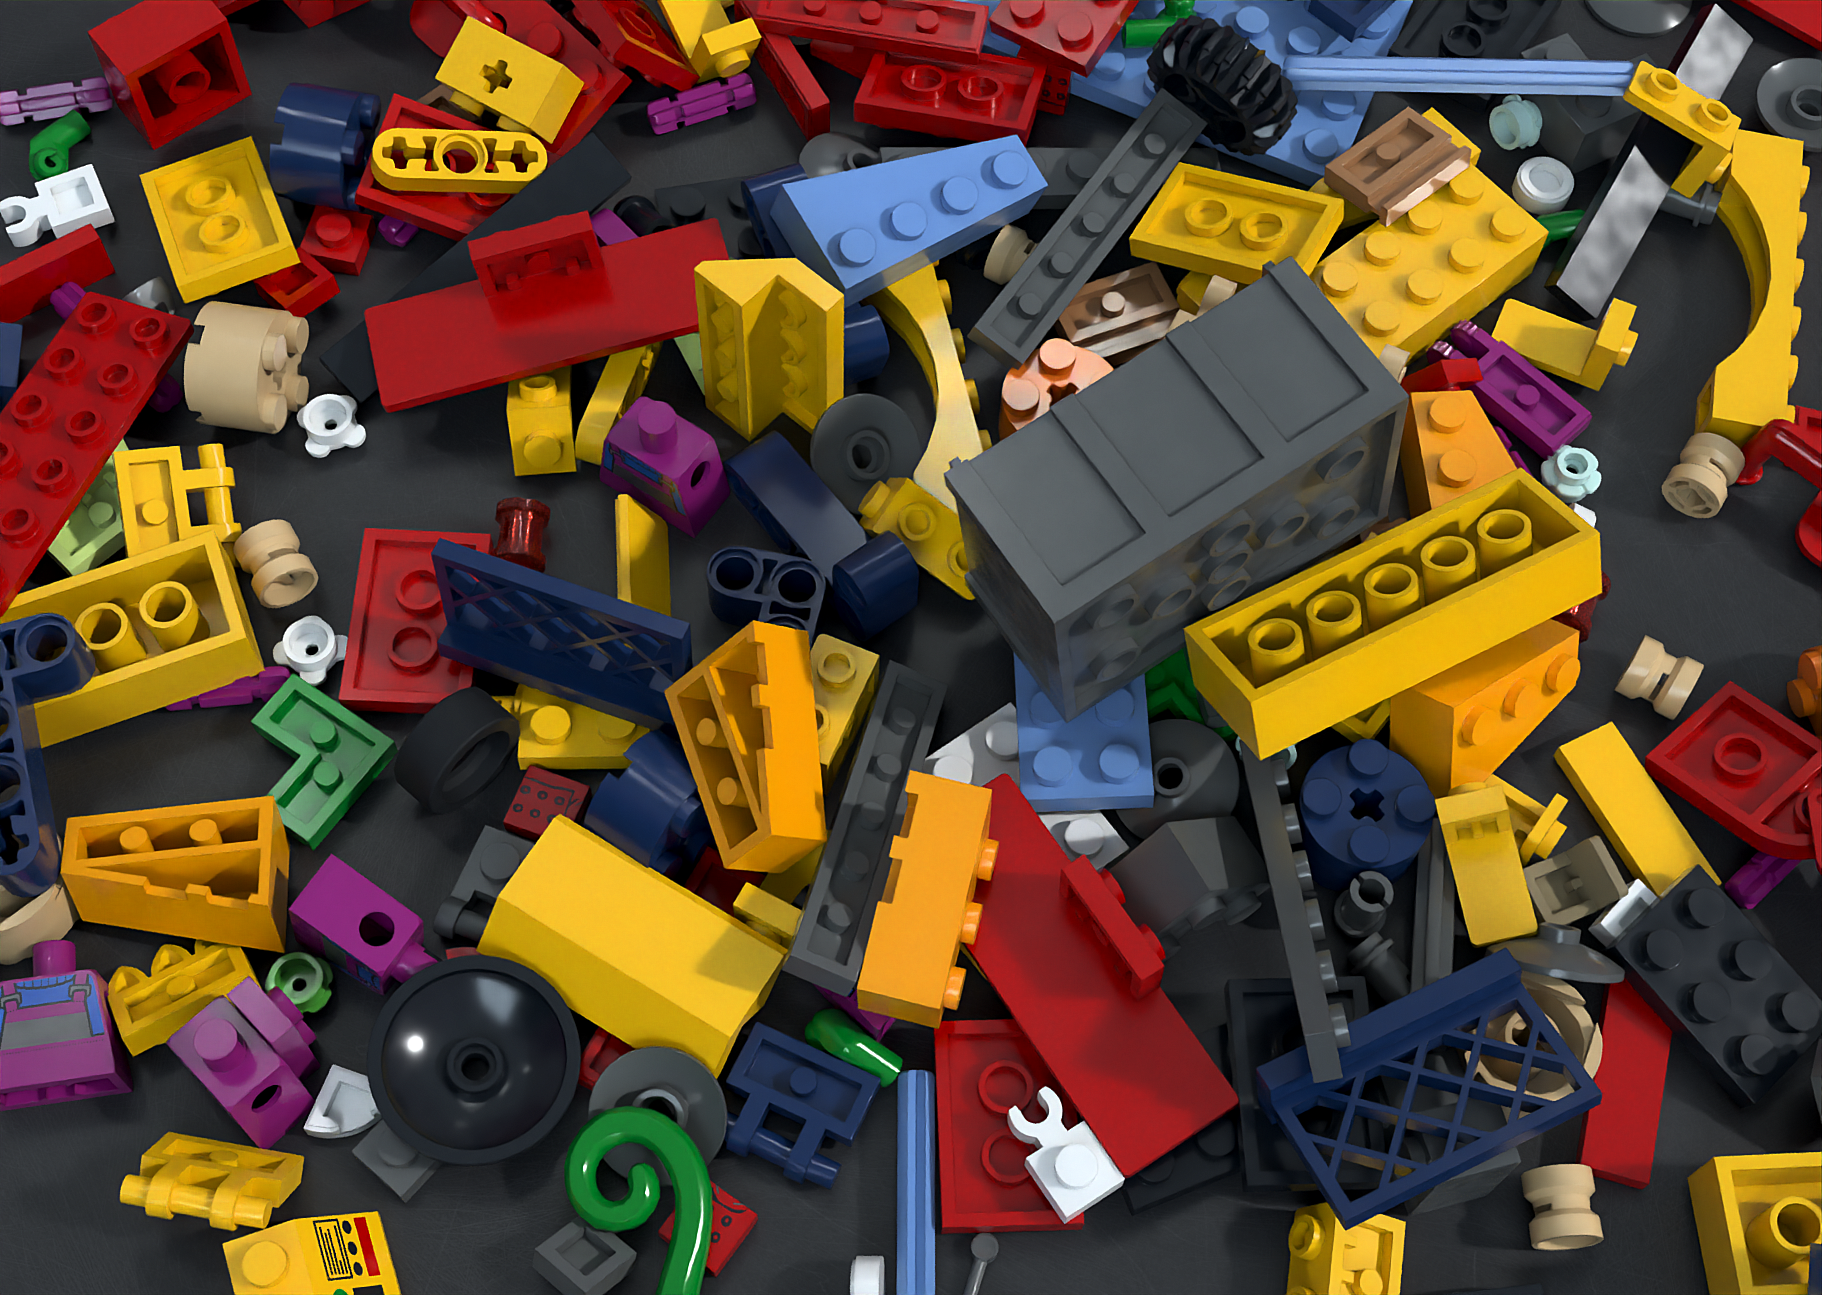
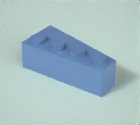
(904, 214)

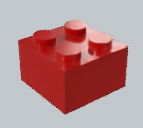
(170, 65)

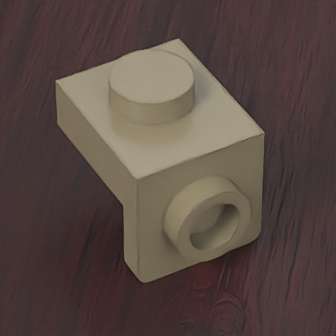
(1574, 883)

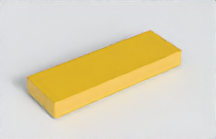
(1630, 808)

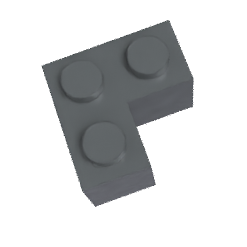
(1581, 127)
(1191, 878)
(1427, 1148)

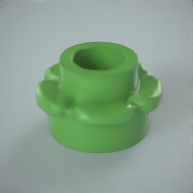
(304, 967)

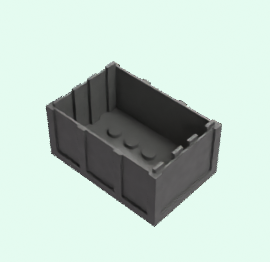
(1179, 486)

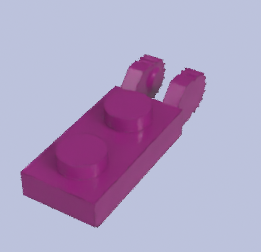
(1516, 391)

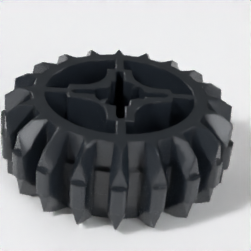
(1224, 84)

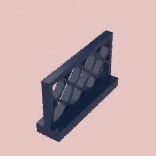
(539, 651)
(1407, 1031)

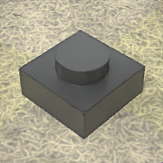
(394, 1161)
(583, 1259)

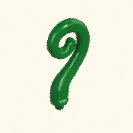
(690, 1179)

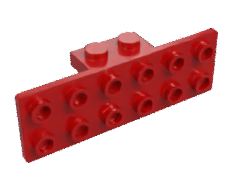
(539, 306)
(73, 418)
(1090, 991)

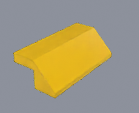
(769, 342)
(631, 946)

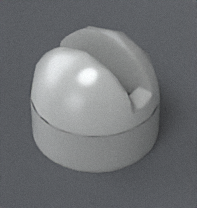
(154, 295)

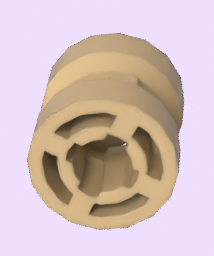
(1008, 254)
(1702, 478)
(273, 559)
(1645, 671)
(1562, 1207)

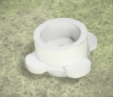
(330, 410)
(309, 633)

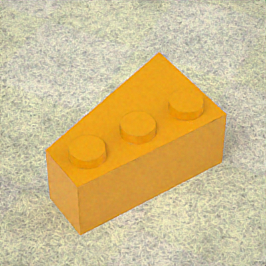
(1448, 449)
(1483, 708)
(755, 746)
(184, 871)
(928, 901)

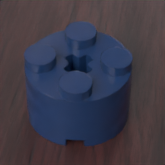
(323, 144)
(1379, 790)
(653, 808)

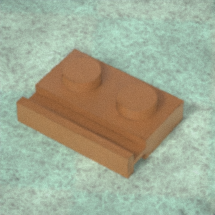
(1397, 166)
(1120, 314)

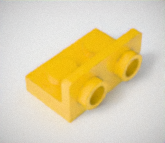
(843, 691)
(1341, 1261)

